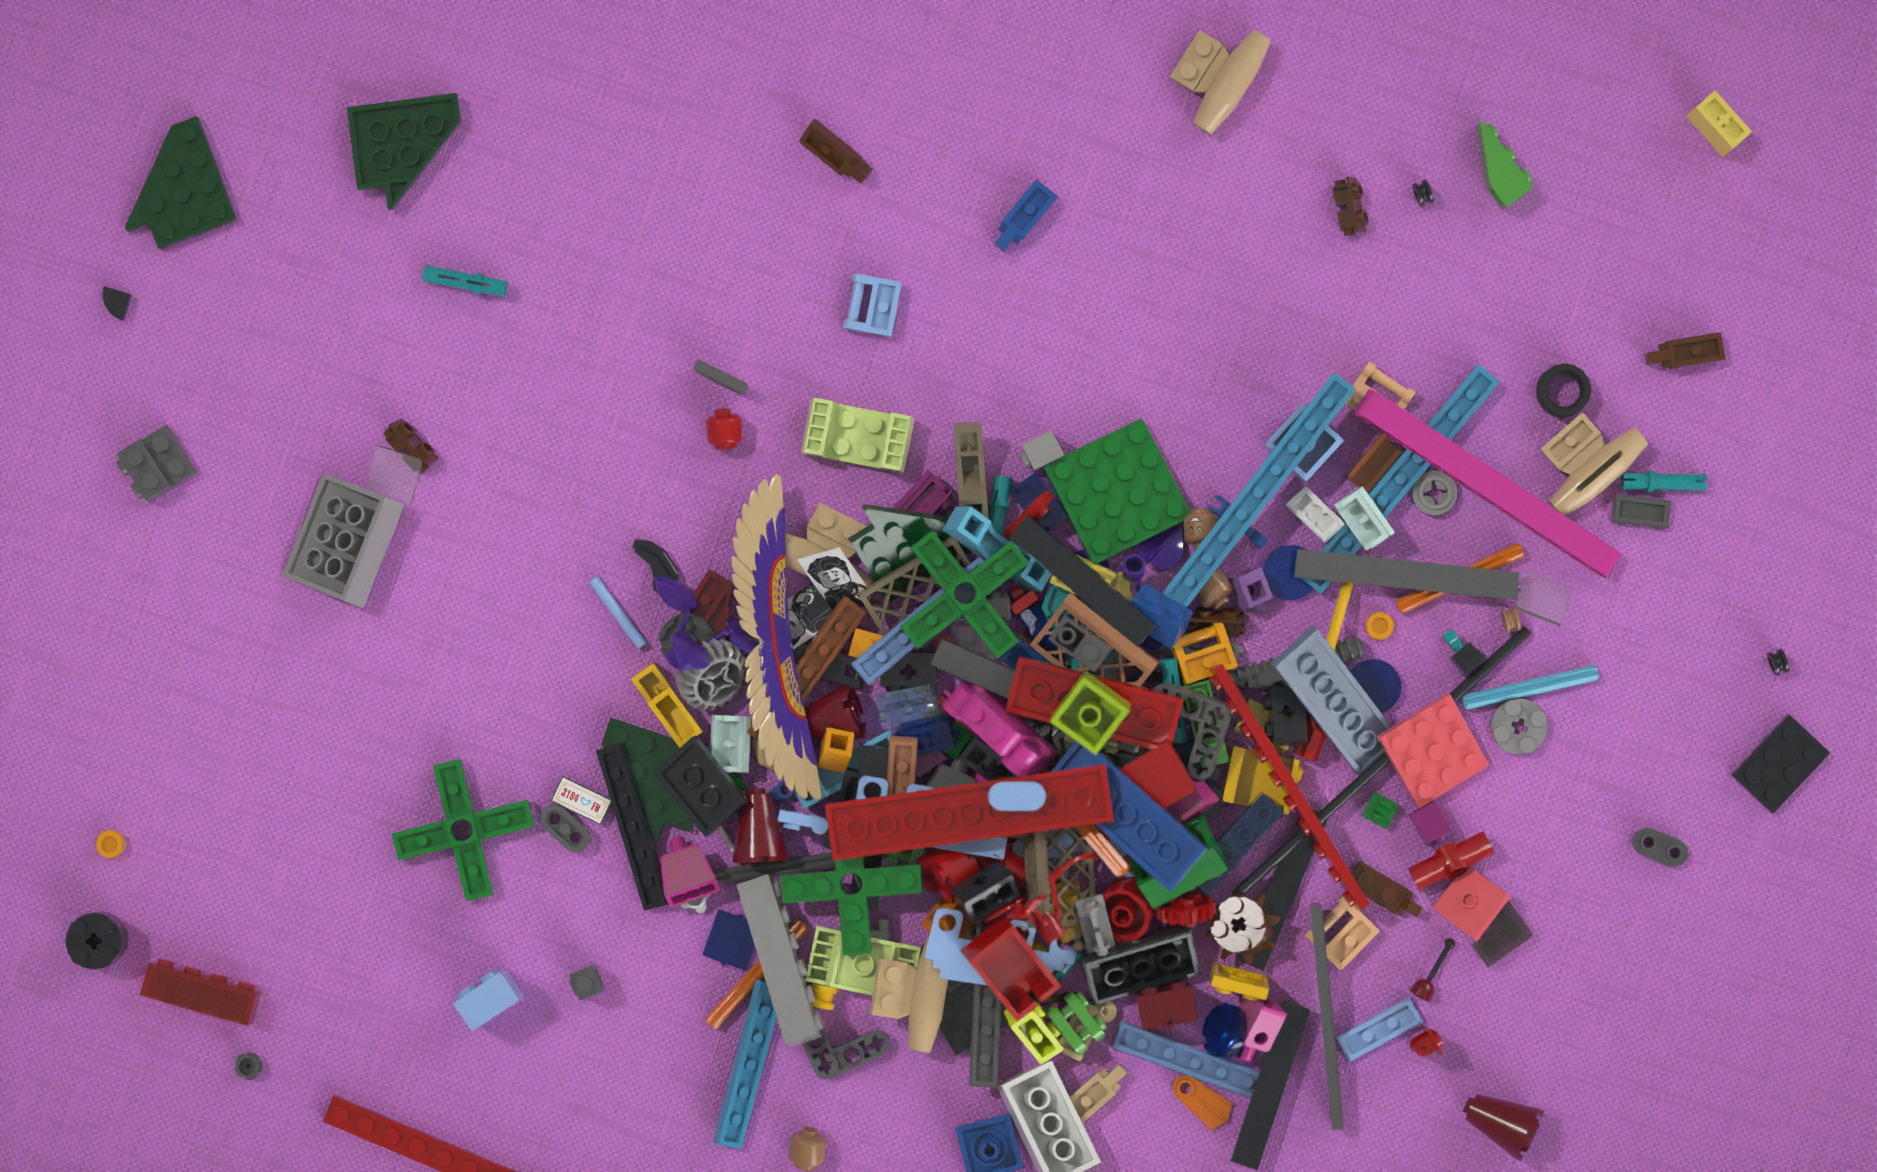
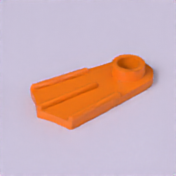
(1203, 1102)

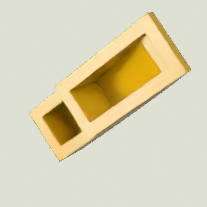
(666, 704)

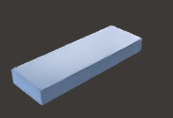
(1379, 1029)

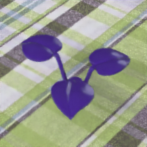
(1163, 553)
(685, 651)

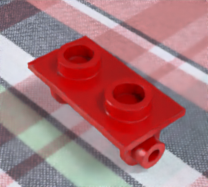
(1426, 1042)

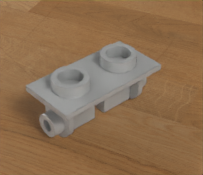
(1095, 924)

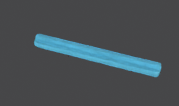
(1530, 687)

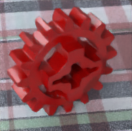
(1187, 909)

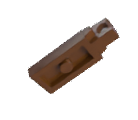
(834, 152)
(1688, 351)
(1384, 890)

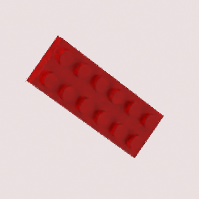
(1042, 686)

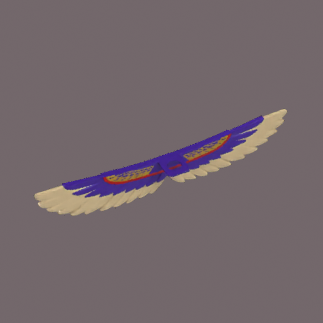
(771, 664)

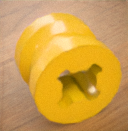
(823, 996)

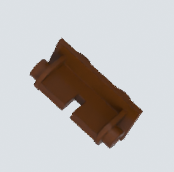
(1350, 195)
(403, 435)
(1232, 619)

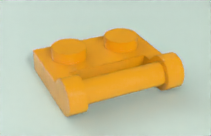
(1198, 664)

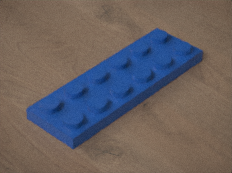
(1141, 823)

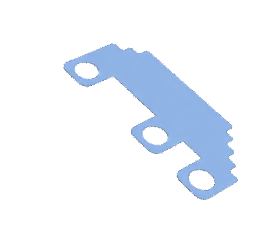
(945, 951)

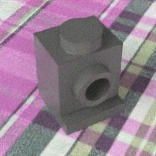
(1000, 603)
(586, 982)

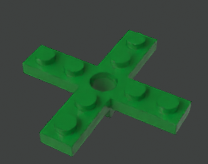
(947, 609)
(485, 824)
(852, 907)

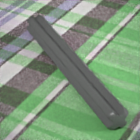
(774, 868)

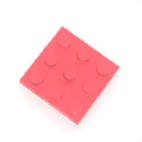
(1432, 750)

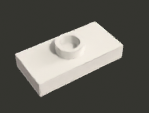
(1315, 514)

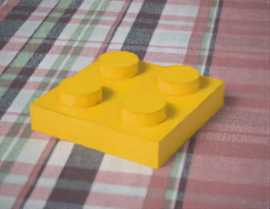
(1231, 978)

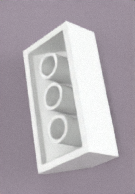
(1048, 1121)

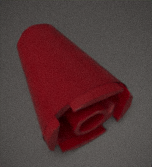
(836, 710)
(759, 831)
(1504, 1122)

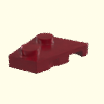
(713, 601)

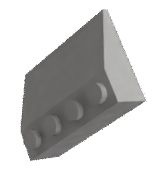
(343, 540)

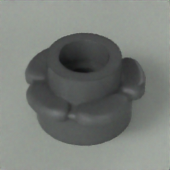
(243, 1071)

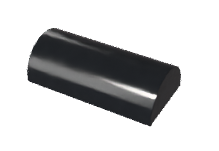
(1140, 964)

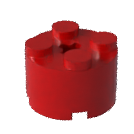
(945, 870)
(1138, 914)

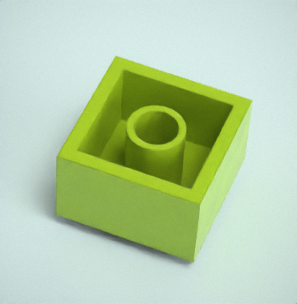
(1090, 712)

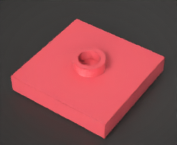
(1471, 903)

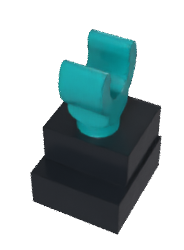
(1466, 656)

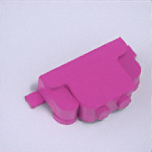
(1006, 733)

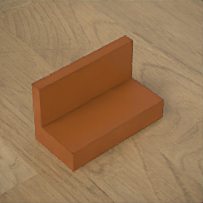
(1373, 463)

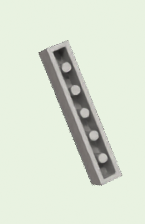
(779, 960)

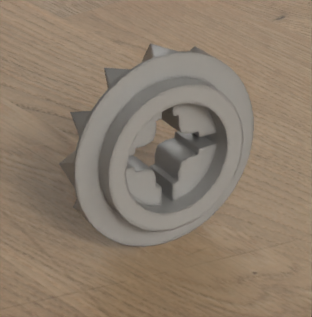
(1442, 482)

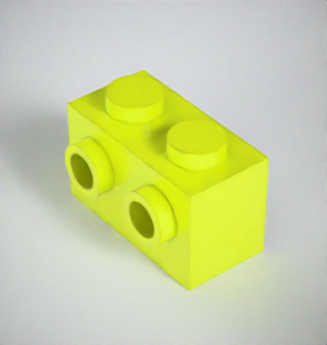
(1037, 1034)

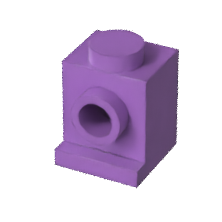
(1258, 585)

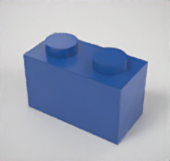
(1167, 613)

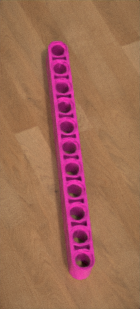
(1487, 483)

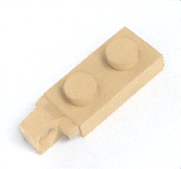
(1096, 1091)

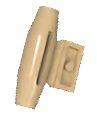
(1221, 76)
(1589, 462)
(825, 531)
(912, 993)

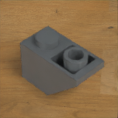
(1081, 643)

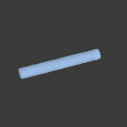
(617, 612)

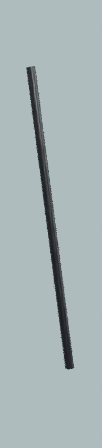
(1376, 766)

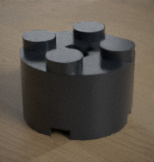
(99, 925)

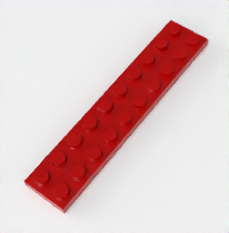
(964, 814)

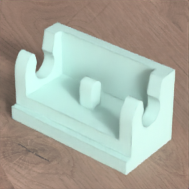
(1363, 518)
(730, 742)

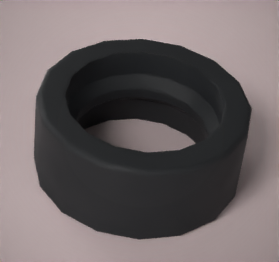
(1584, 386)

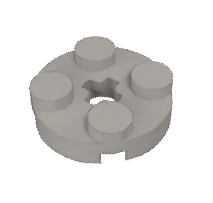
(1504, 733)

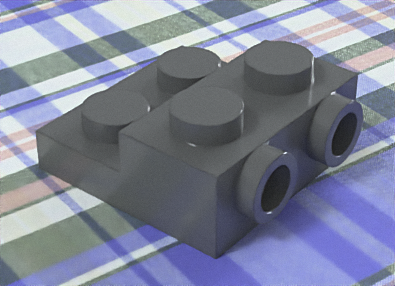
(155, 464)

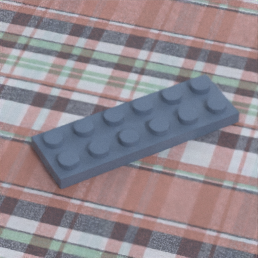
(1333, 698)

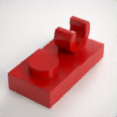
(1036, 509)

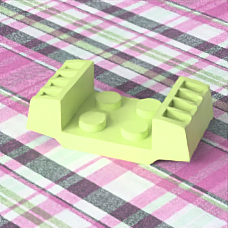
(857, 435)
(853, 972)

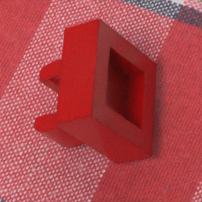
(1023, 601)

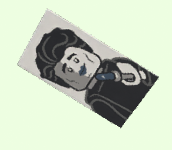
(834, 577)
(806, 614)

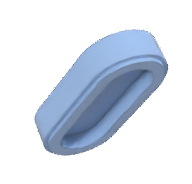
(1017, 796)

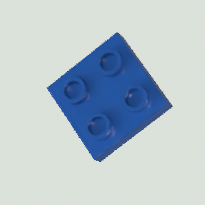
(989, 1145)

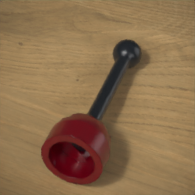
(1423, 987)

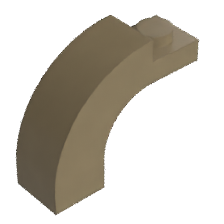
(970, 466)

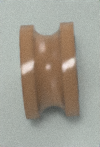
(1510, 620)

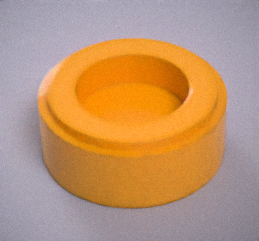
(1379, 626)
(110, 844)

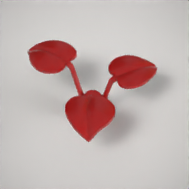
(1046, 923)

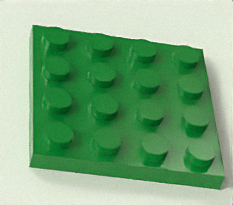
(1117, 491)

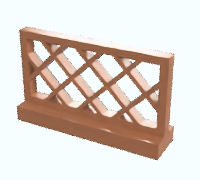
(1103, 629)

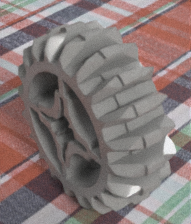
(718, 681)

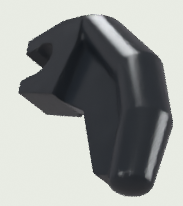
(657, 558)

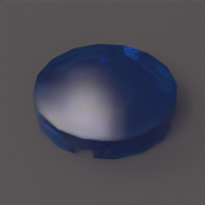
(1280, 574)
(1379, 682)
(1224, 1031)

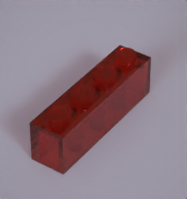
(200, 992)

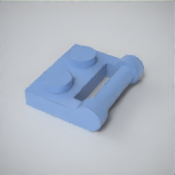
(881, 307)
(794, 820)

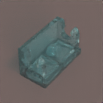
(907, 705)

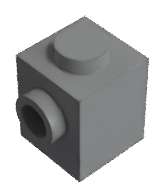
(1040, 451)

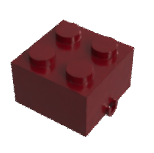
(1160, 1006)

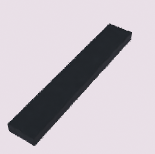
(1083, 580)
(872, 763)
(633, 824)
(1283, 889)
(1269, 1088)

